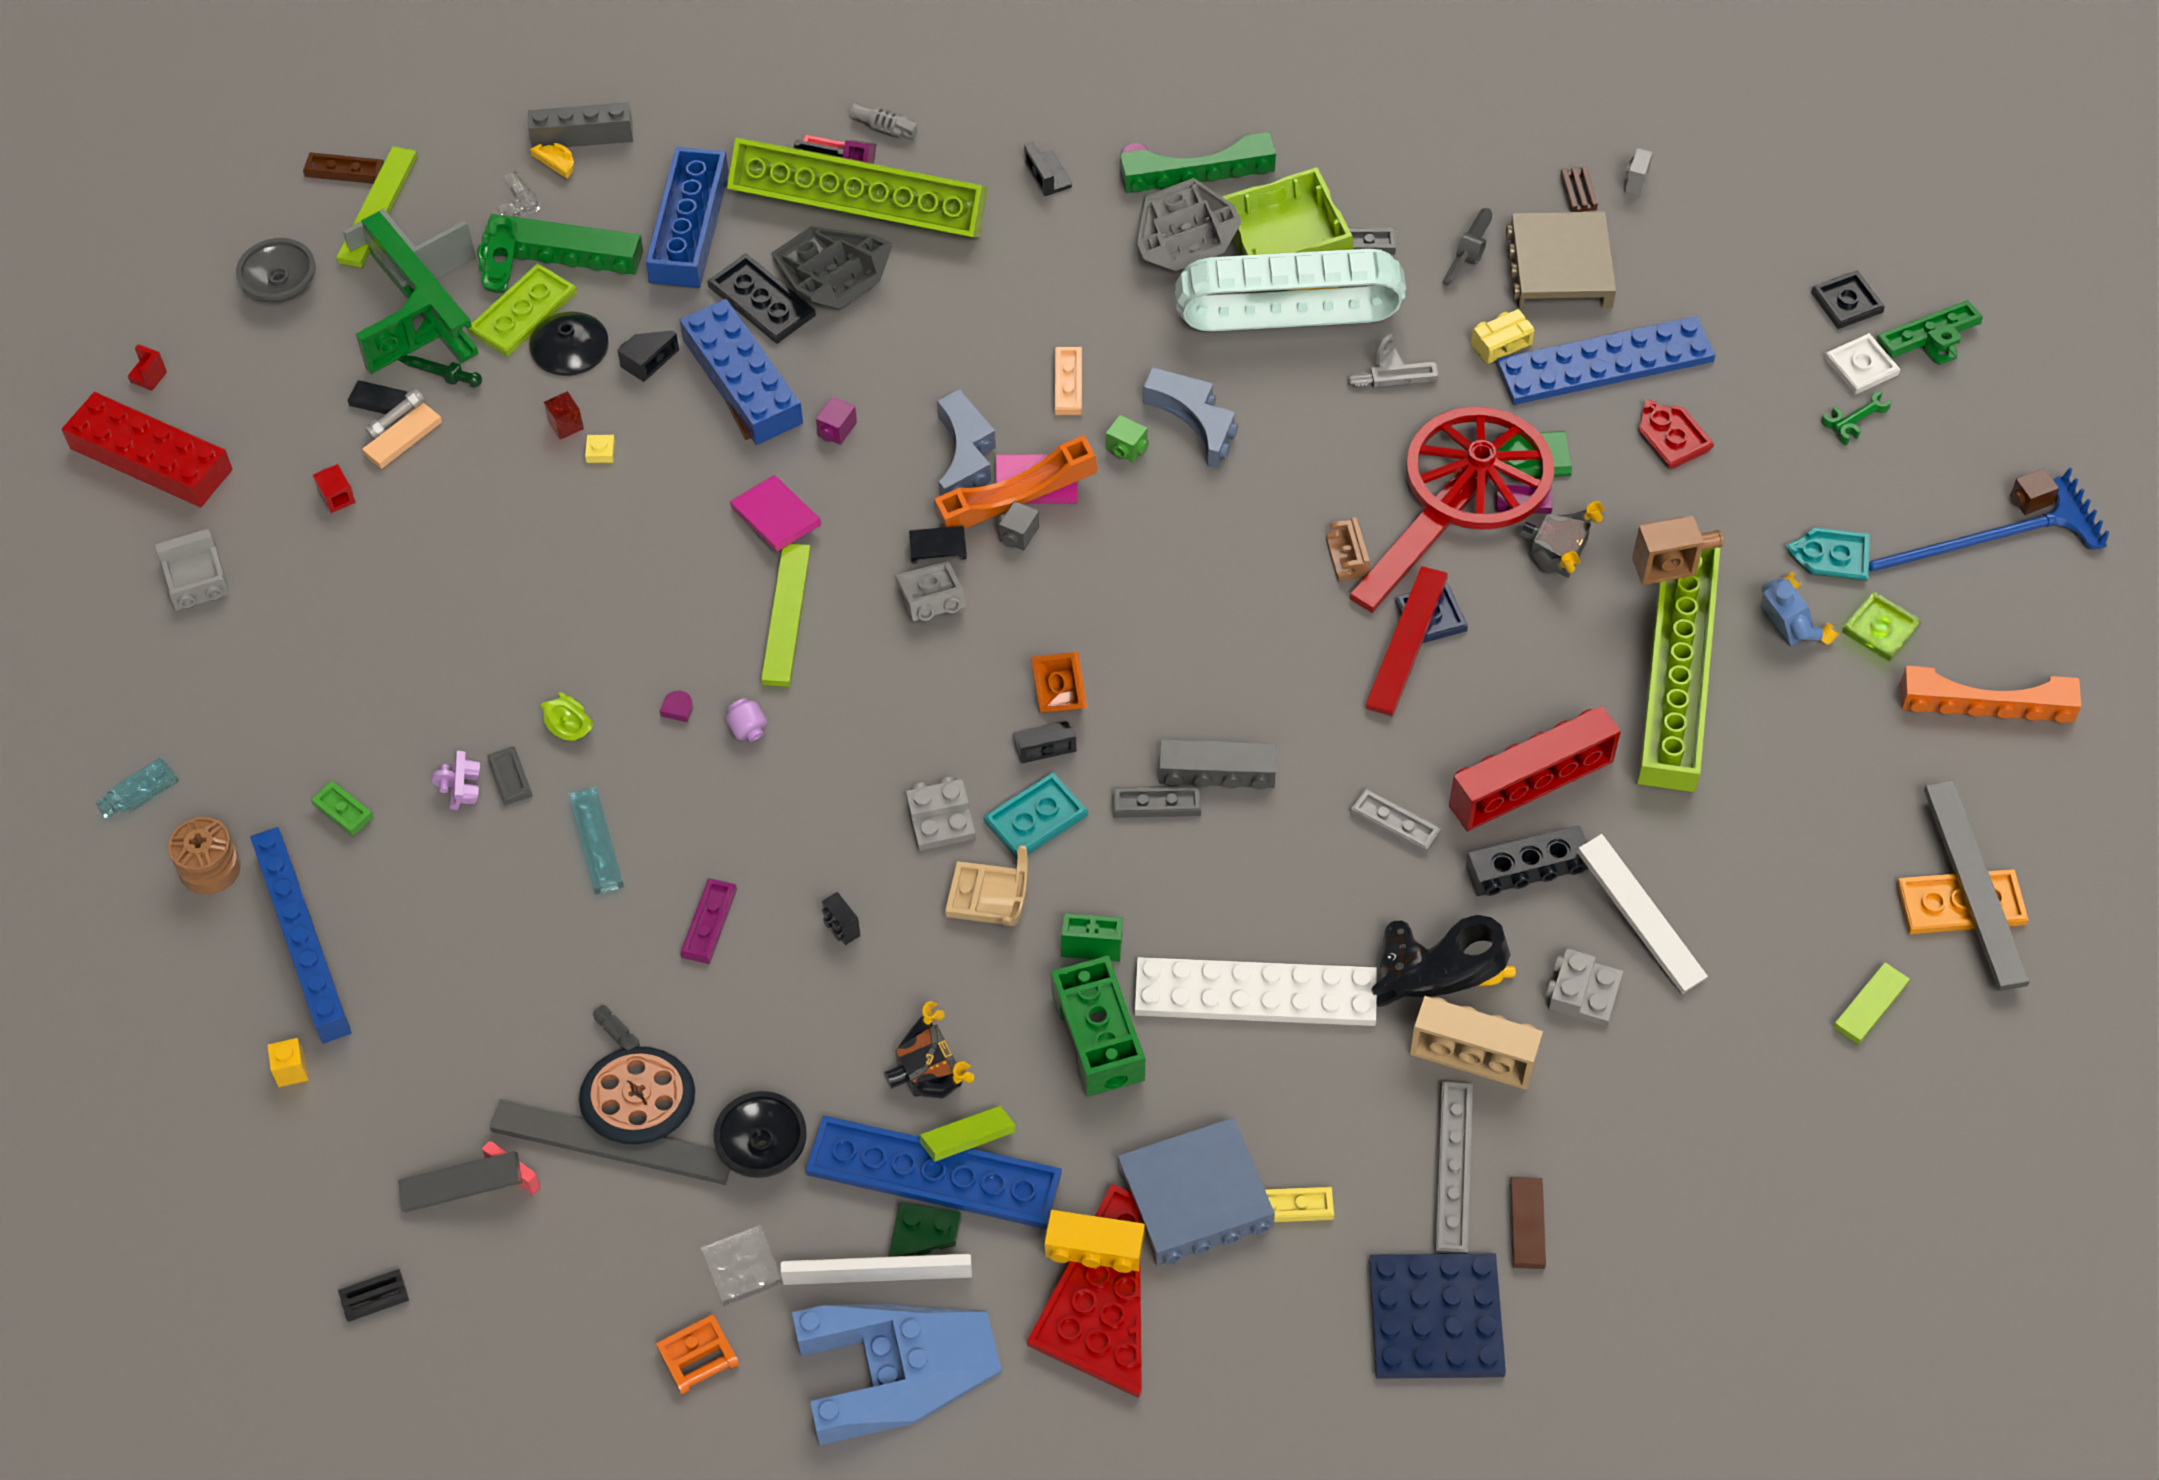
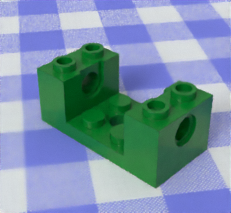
(1106, 1050)

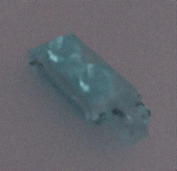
(138, 789)

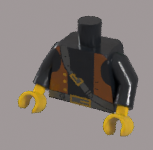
(927, 1061)

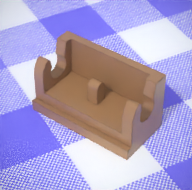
(1348, 550)

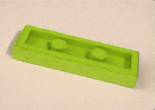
(1871, 1003)
(967, 1133)

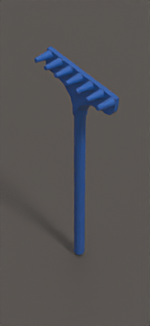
(2068, 513)

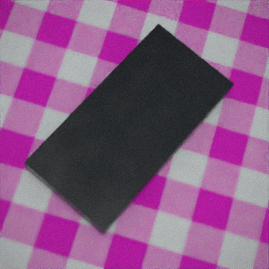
(761, 298)

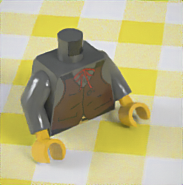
(1562, 538)

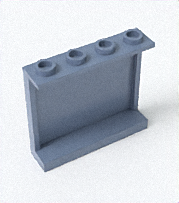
(1197, 1191)

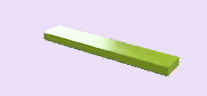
(381, 196)
(786, 615)

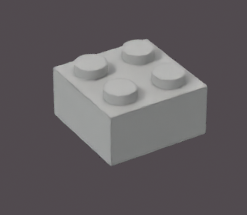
(1638, 172)

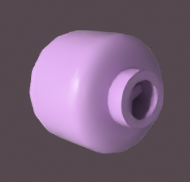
(746, 720)

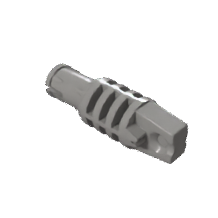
(884, 121)

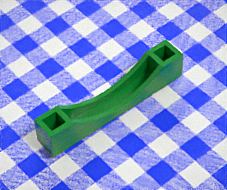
(1150, 171)

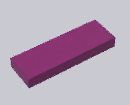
(708, 921)

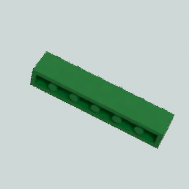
(574, 245)

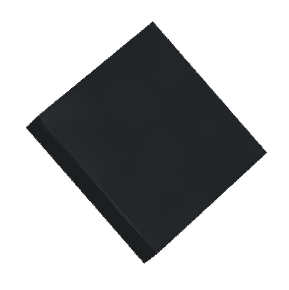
(1847, 299)

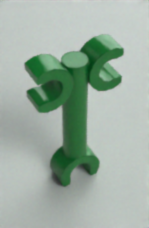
(1847, 424)

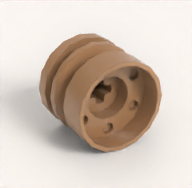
(204, 855)

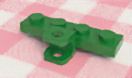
(1935, 332)

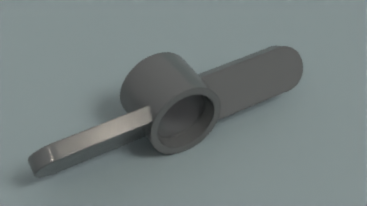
(1471, 244)

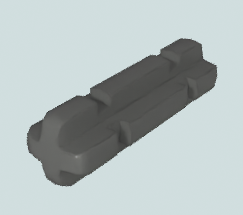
(615, 1028)

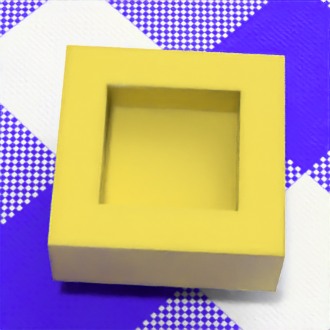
(600, 449)

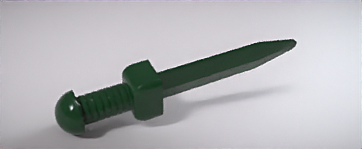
(452, 373)

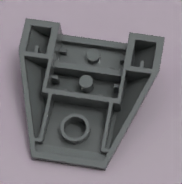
(833, 264)

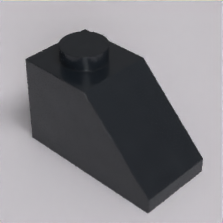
(647, 353)

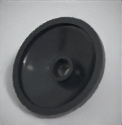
(569, 343)
(755, 1119)

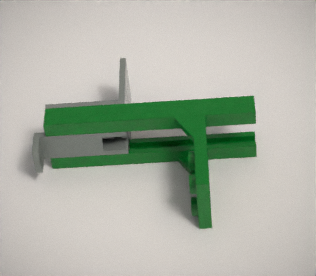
(416, 275)

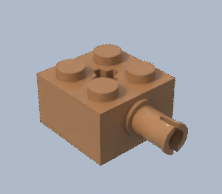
(1671, 549)

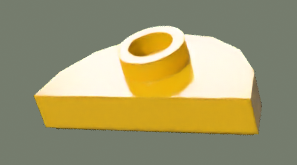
(555, 157)

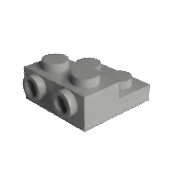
(931, 591)
(940, 813)
(1584, 987)

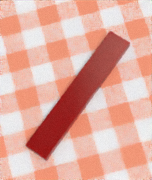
(1406, 641)

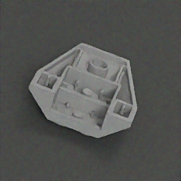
(1185, 225)

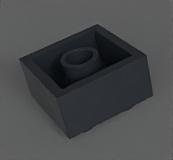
(840, 918)

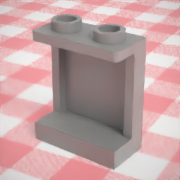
(192, 569)

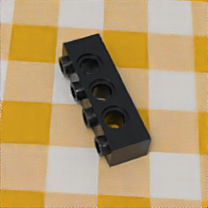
(1511, 856)

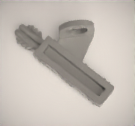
(1393, 371)

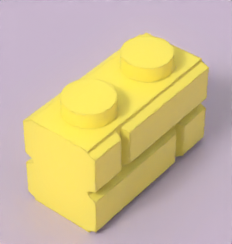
(1502, 336)

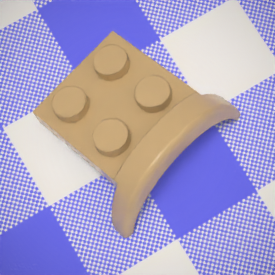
(989, 892)

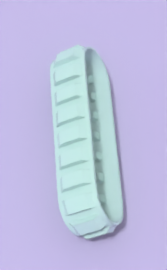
(1290, 307)

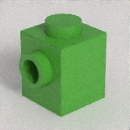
(1127, 439)

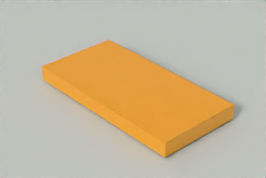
(1938, 904)

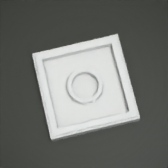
(1862, 363)

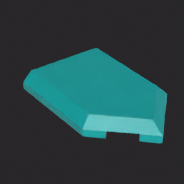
(1833, 553)

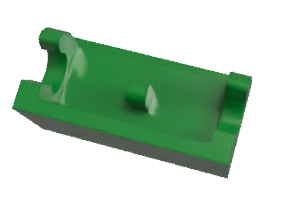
(1091, 936)

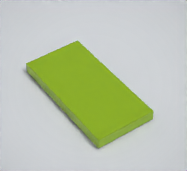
(522, 309)

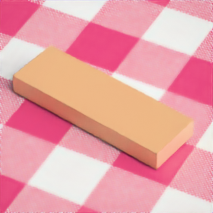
(1068, 380)
(402, 435)

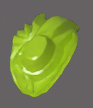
(566, 718)

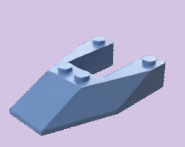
(914, 1357)

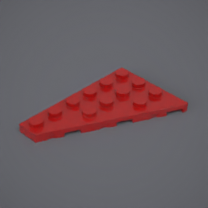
(1097, 1314)

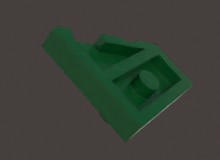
(923, 1230)

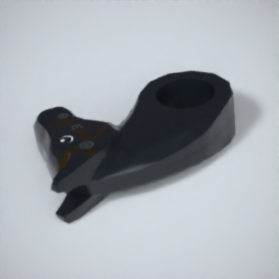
(1444, 969)

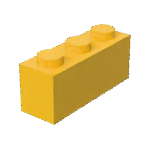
(1094, 1241)

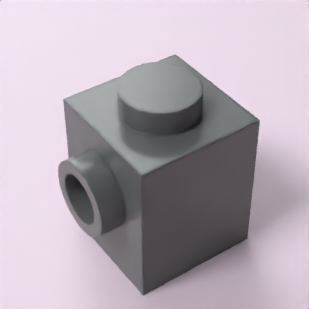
(1018, 525)

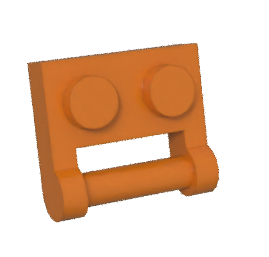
(692, 1345)

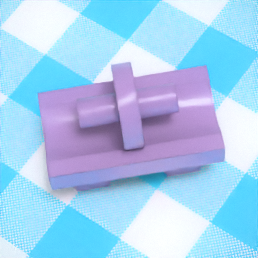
(461, 770)

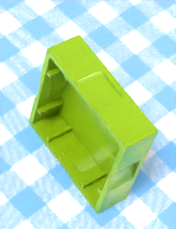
(1289, 217)

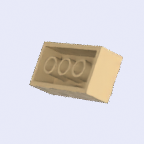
(1476, 1042)

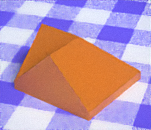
(1059, 682)

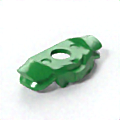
(501, 234)

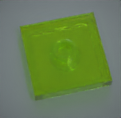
(1881, 626)

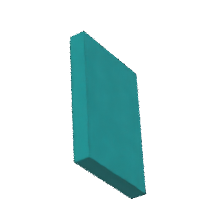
(1036, 815)

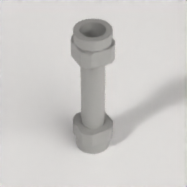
(412, 399)

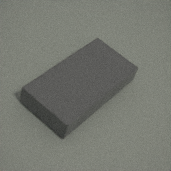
(509, 775)

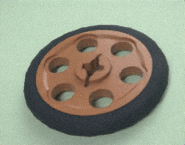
(659, 1123)

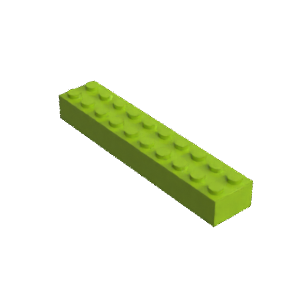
(857, 187)
(1679, 678)

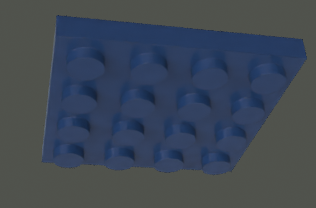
(1436, 1316)

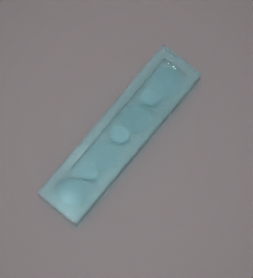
(596, 840)

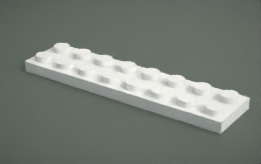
(1255, 991)

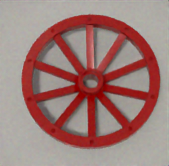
(1480, 461)

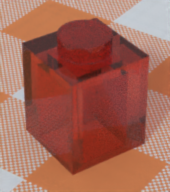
(563, 415)

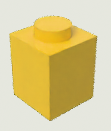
(288, 1062)

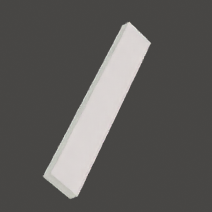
(1642, 914)
(876, 1269)

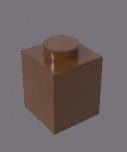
(2034, 491)

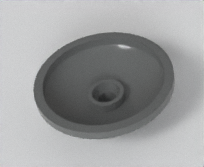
(275, 269)

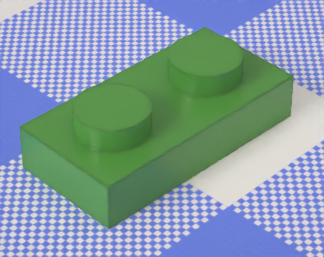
(342, 808)

